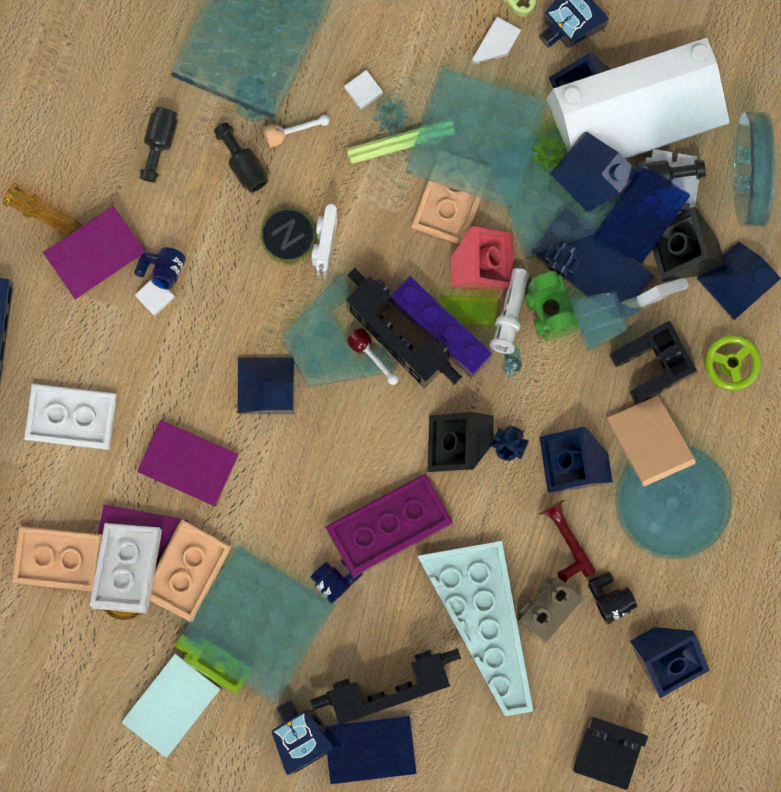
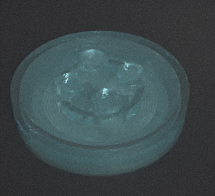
(754, 168)
(677, 512)

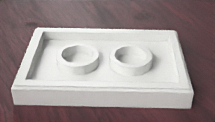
(70, 416)
(125, 568)

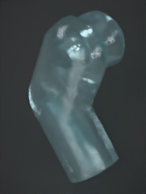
(512, 362)

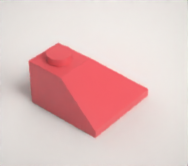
(483, 260)

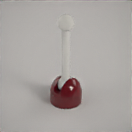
(361, 342)

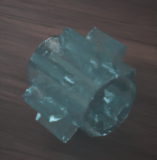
(389, 108)

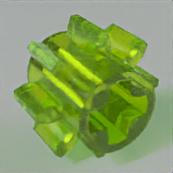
(543, 148)

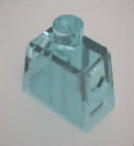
(603, 316)

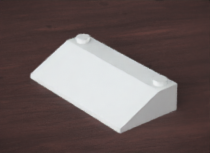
(644, 101)

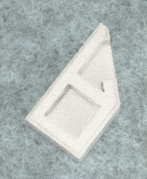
(497, 41)
(662, 291)

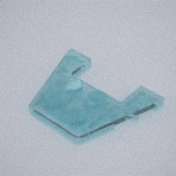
(322, 349)

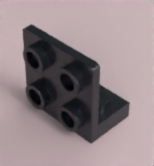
(609, 753)

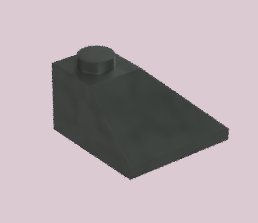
(687, 248)
(458, 440)

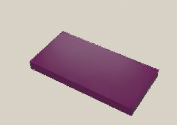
(389, 525)

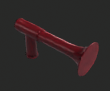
(582, 561)

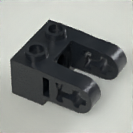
(670, 354)

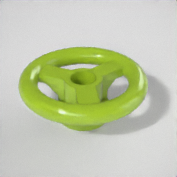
(737, 382)

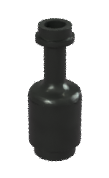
(159, 138)
(243, 162)
(664, 169)

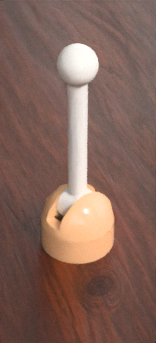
(275, 134)

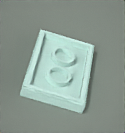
(171, 705)

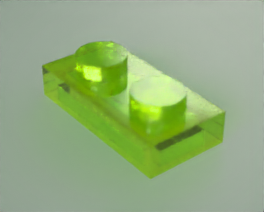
(471, 309)

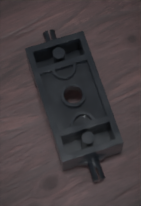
(368, 304)
(429, 676)

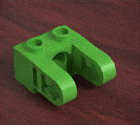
(551, 289)

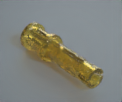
(33, 207)

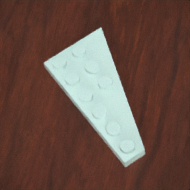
(480, 603)

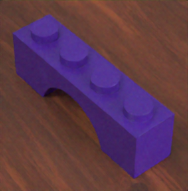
(440, 325)

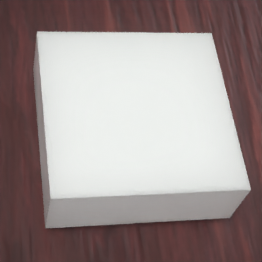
(363, 90)
(154, 298)

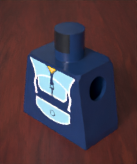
(572, 22)
(301, 738)

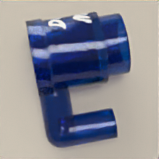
(166, 269)
(332, 582)

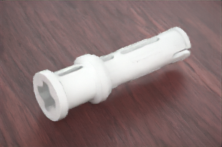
(508, 322)

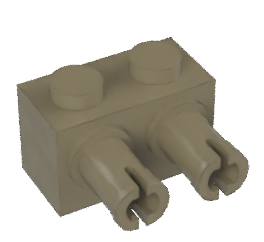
(549, 609)

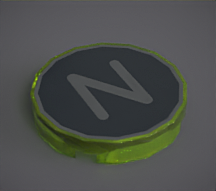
(288, 235)

